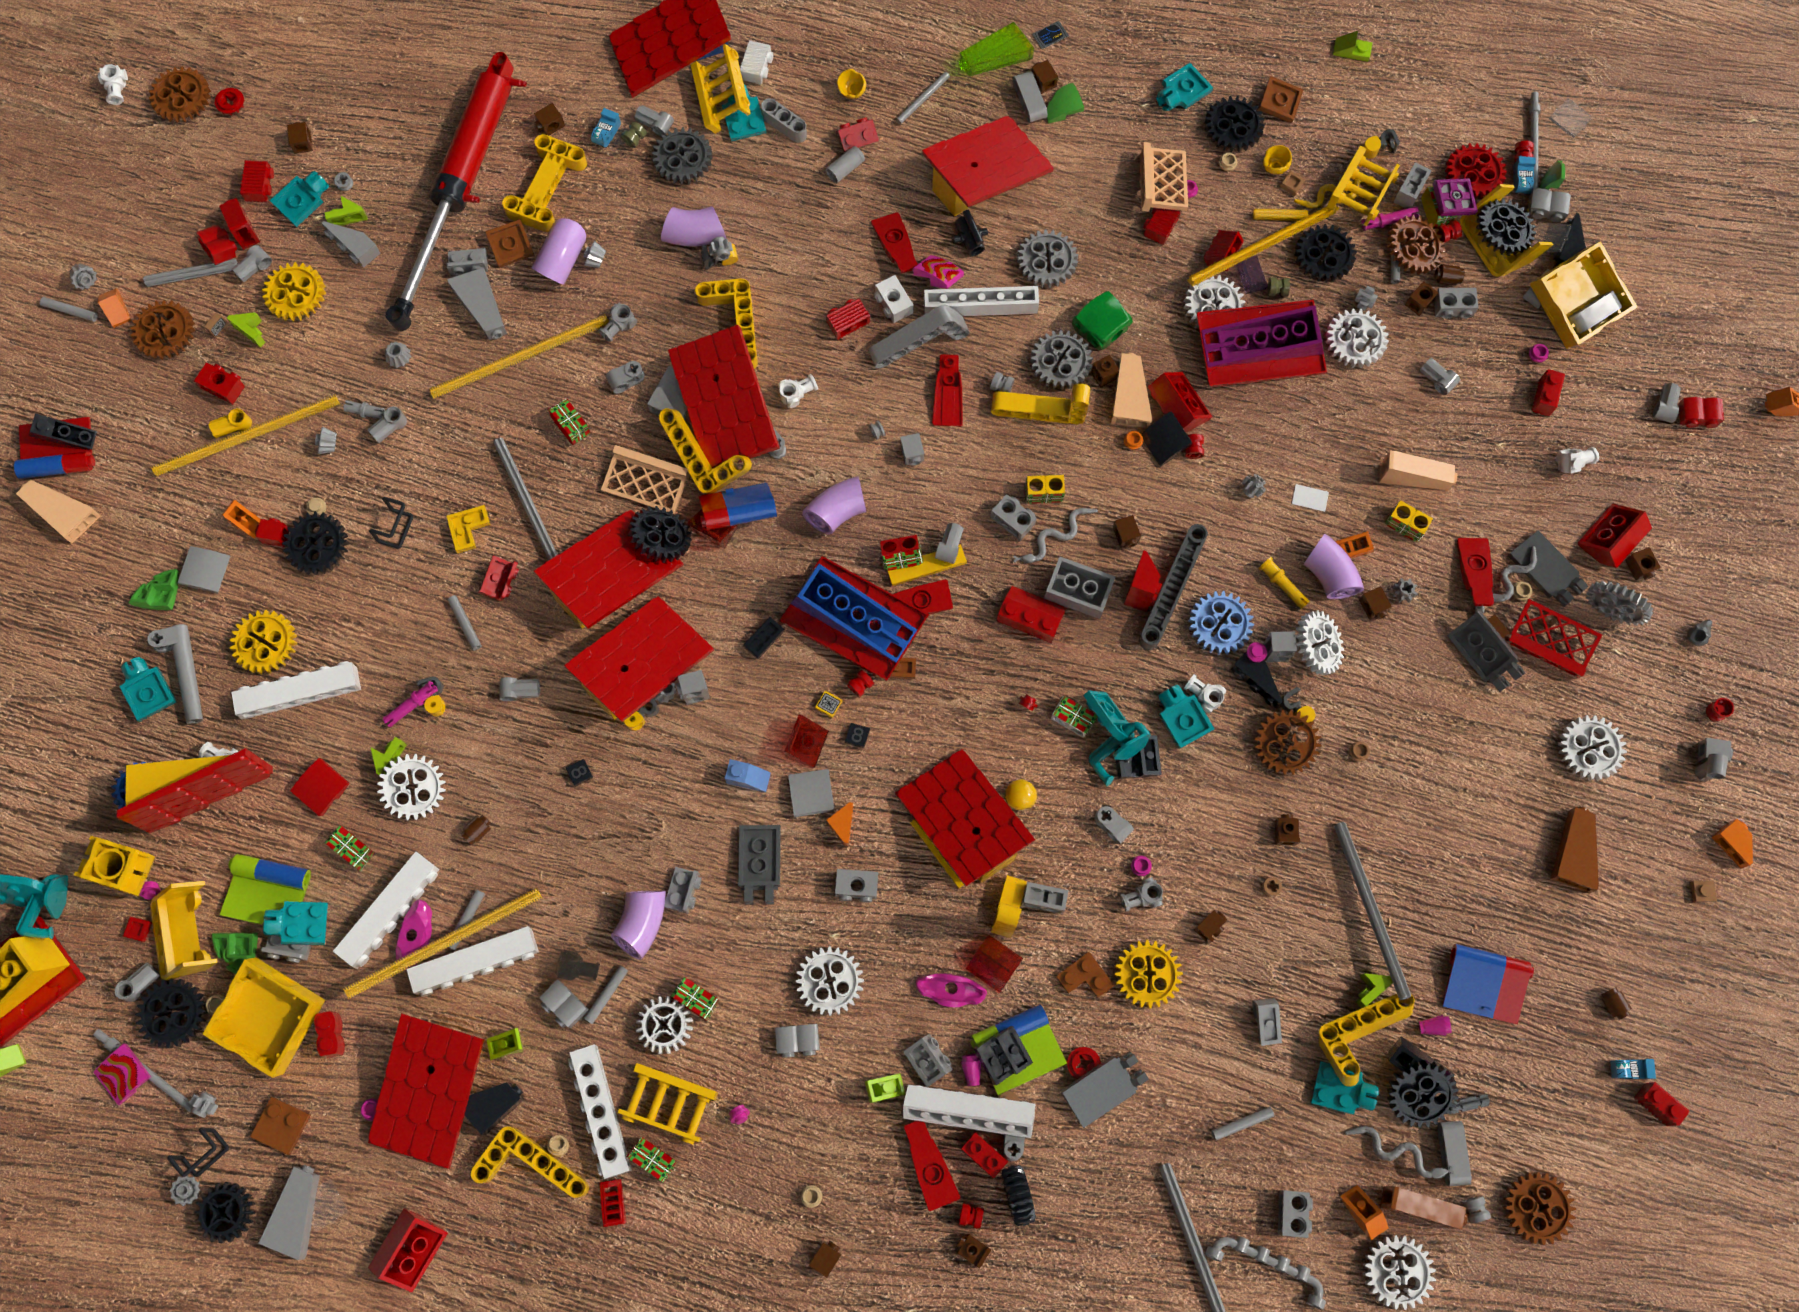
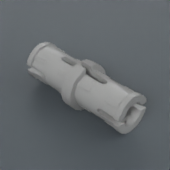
(364, 409)

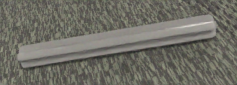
(188, 273)

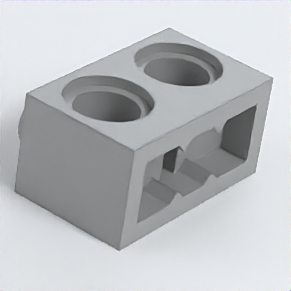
(1412, 186)
(1455, 299)
(1009, 520)
(1280, 646)
(692, 687)
(1045, 898)
(1288, 1213)

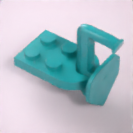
(1121, 731)
(34, 895)

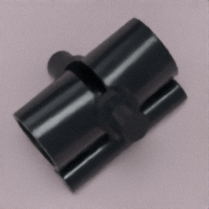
(969, 234)

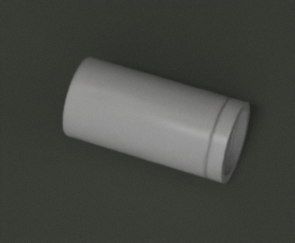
(845, 164)

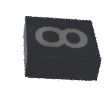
(857, 735)
(579, 772)

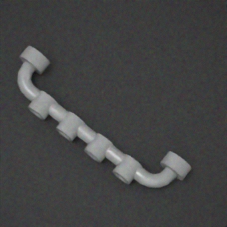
(1281, 1264)

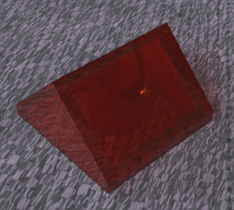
(719, 536)
(806, 742)
(994, 963)

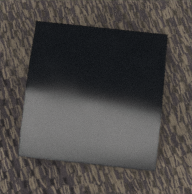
(1166, 438)
(1143, 764)
(1003, 1055)

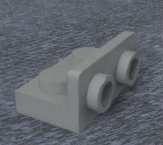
(466, 261)
(682, 890)
(293, 952)
(928, 1060)

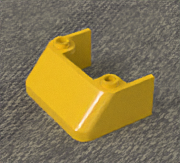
(1498, 264)
(177, 931)

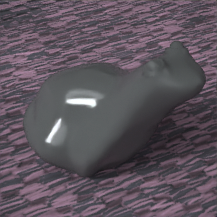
(1700, 633)

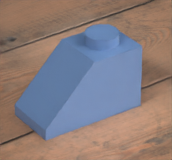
(747, 776)

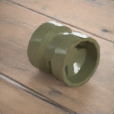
(634, 134)
(1278, 287)

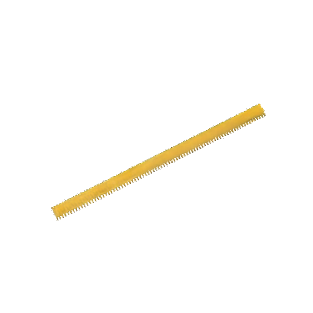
(1261, 245)
(529, 351)
(244, 436)
(438, 945)

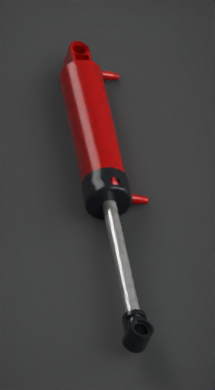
(459, 168)

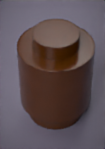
(1449, 274)
(476, 829)
(1616, 1003)

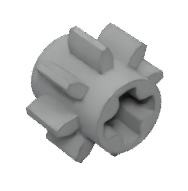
(720, 248)
(1366, 298)
(1253, 486)
(1400, 592)
(203, 1104)

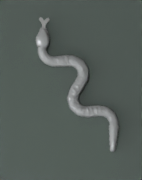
(1029, 558)
(1506, 582)
(1397, 1151)

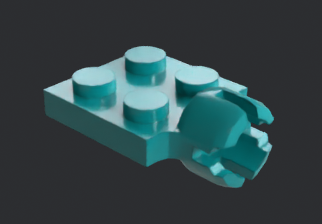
(1183, 88)
(742, 125)
(300, 197)
(145, 689)
(1183, 716)
(298, 923)
(1334, 1095)

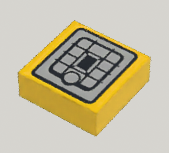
(828, 704)

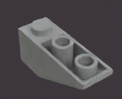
(356, 243)

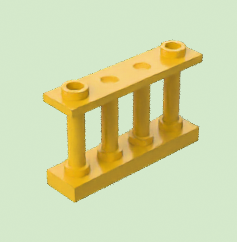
(705, 87)
(1346, 185)
(664, 1082)

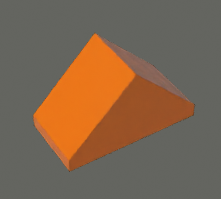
(114, 307)
(241, 518)
(841, 823)

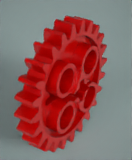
(1475, 169)

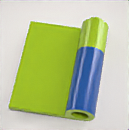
(261, 887)
(1037, 1039)

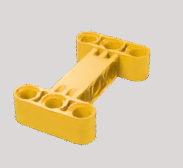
(544, 182)

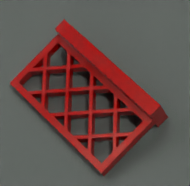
(1549, 655)

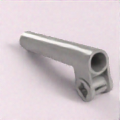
(178, 640)

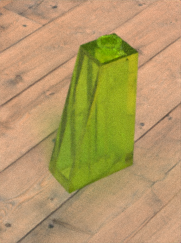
(997, 51)

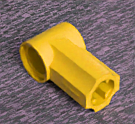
(229, 423)

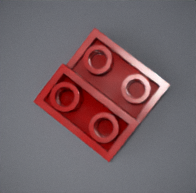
(319, 786)

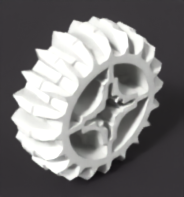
(651, 1012)

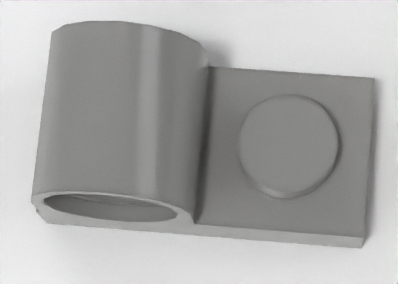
(1268, 1019)

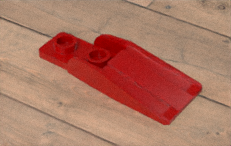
(895, 241)
(948, 393)
(1477, 569)
(929, 597)
(930, 1167)

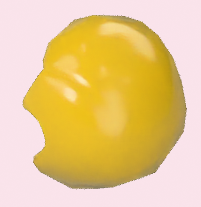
(851, 84)
(1277, 159)
(1021, 794)

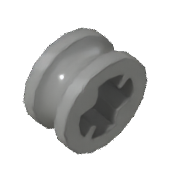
(338, 181)
(877, 430)

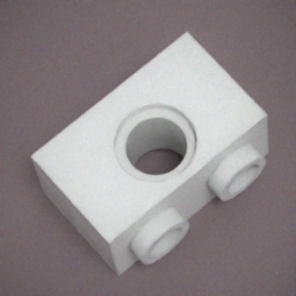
(890, 289)

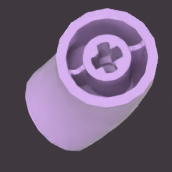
(691, 227)
(560, 250)
(835, 506)
(1334, 569)
(639, 922)

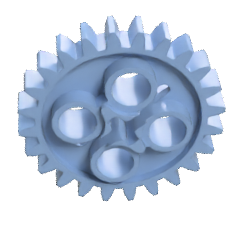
(1236, 632)

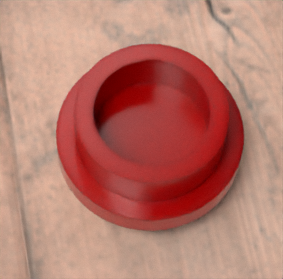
(1028, 702)

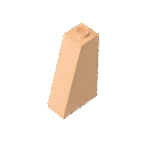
(1131, 396)
(1416, 471)
(60, 511)

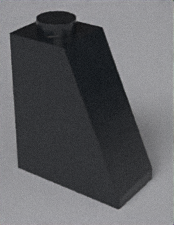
(492, 1105)

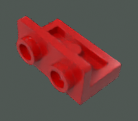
(858, 134)
(498, 578)

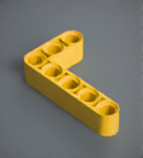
(740, 299)
(1043, 407)
(698, 456)
(1009, 907)
(1341, 1037)
(531, 1159)

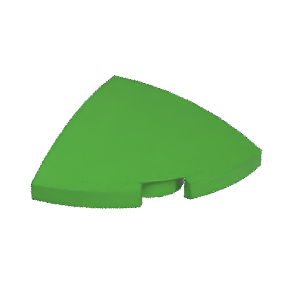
(1064, 102)
(1554, 176)
(158, 593)
(235, 948)

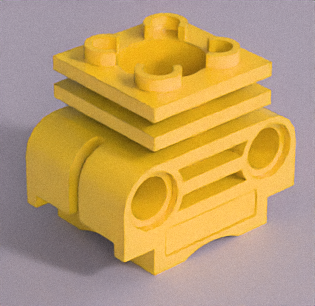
(104, 860)

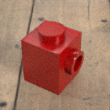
(271, 532)

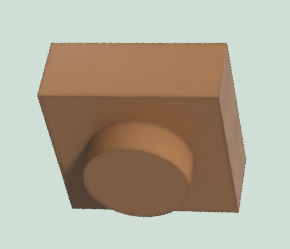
(1703, 891)

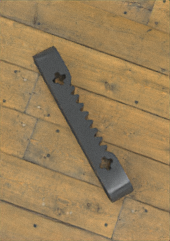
(1173, 587)

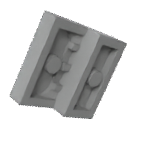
(204, 569)
(811, 793)

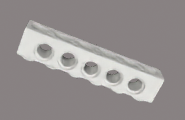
(620, 1163)

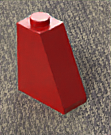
(239, 223)

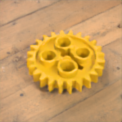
(294, 291)
(274, 626)
(1167, 974)

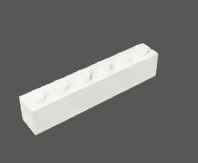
(985, 300)
(296, 690)
(386, 911)
(472, 961)
(969, 1111)

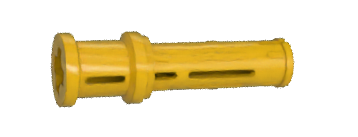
(1277, 576)

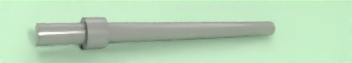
(1534, 111)
(112, 1044)

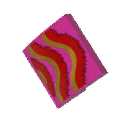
(940, 271)
(122, 1074)

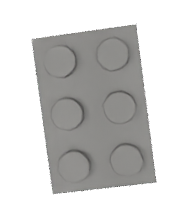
(1079, 587)

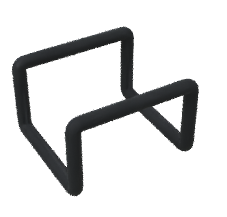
(400, 512)
(171, 1158)

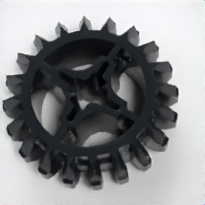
(1018, 1195)
(239, 1222)

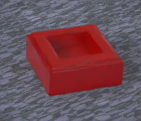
(137, 929)

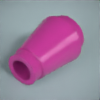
(1435, 1026)
(972, 1069)

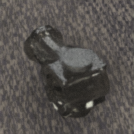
(571, 966)

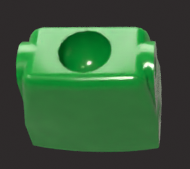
(1102, 321)

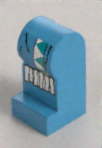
(606, 128)
(1523, 174)
(1633, 1069)

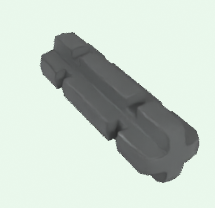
(1470, 1103)

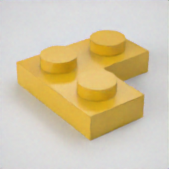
(463, 523)

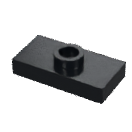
(763, 638)

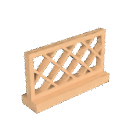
(1147, 175)
(655, 466)

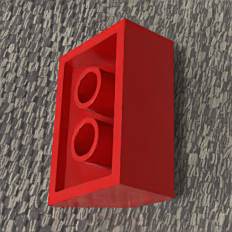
(1177, 395)
(1615, 534)
(1144, 584)
(1031, 614)
(407, 1250)

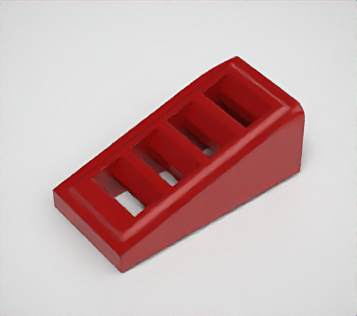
(604, 1203)

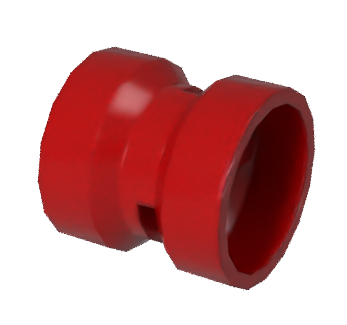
(1524, 148)
(1450, 231)
(1195, 450)
(860, 683)
(1724, 709)
(971, 1216)

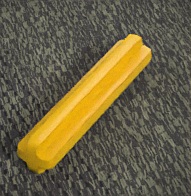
(1279, 214)

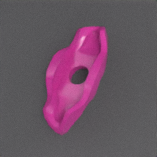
(419, 919)
(934, 987)

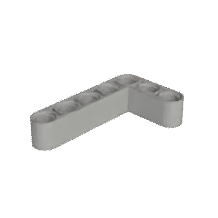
(918, 333)

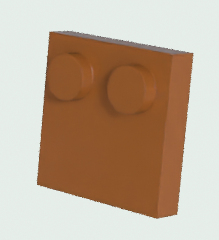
(1280, 99)
(509, 243)
(280, 1125)

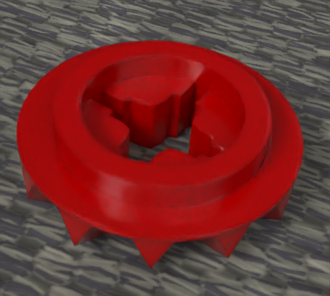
(232, 94)
(1074, 1059)

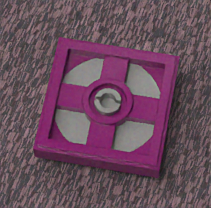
(1455, 197)

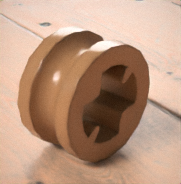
(1268, 892)

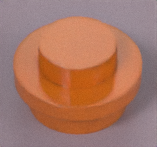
(1133, 440)

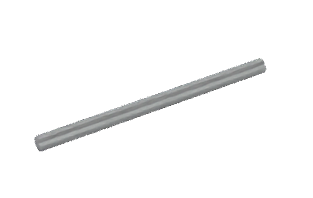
(525, 498)
(1372, 911)
(1191, 1238)

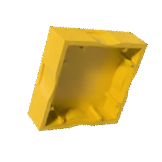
(1577, 284)
(264, 1017)

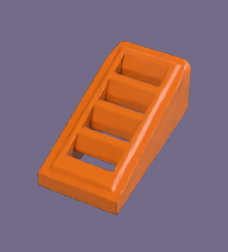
(1356, 538)

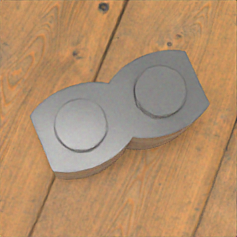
(1548, 204)
(563, 1004)
(797, 1039)

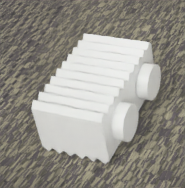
(755, 62)

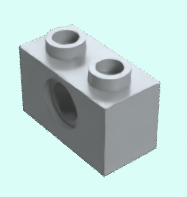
(845, 879)

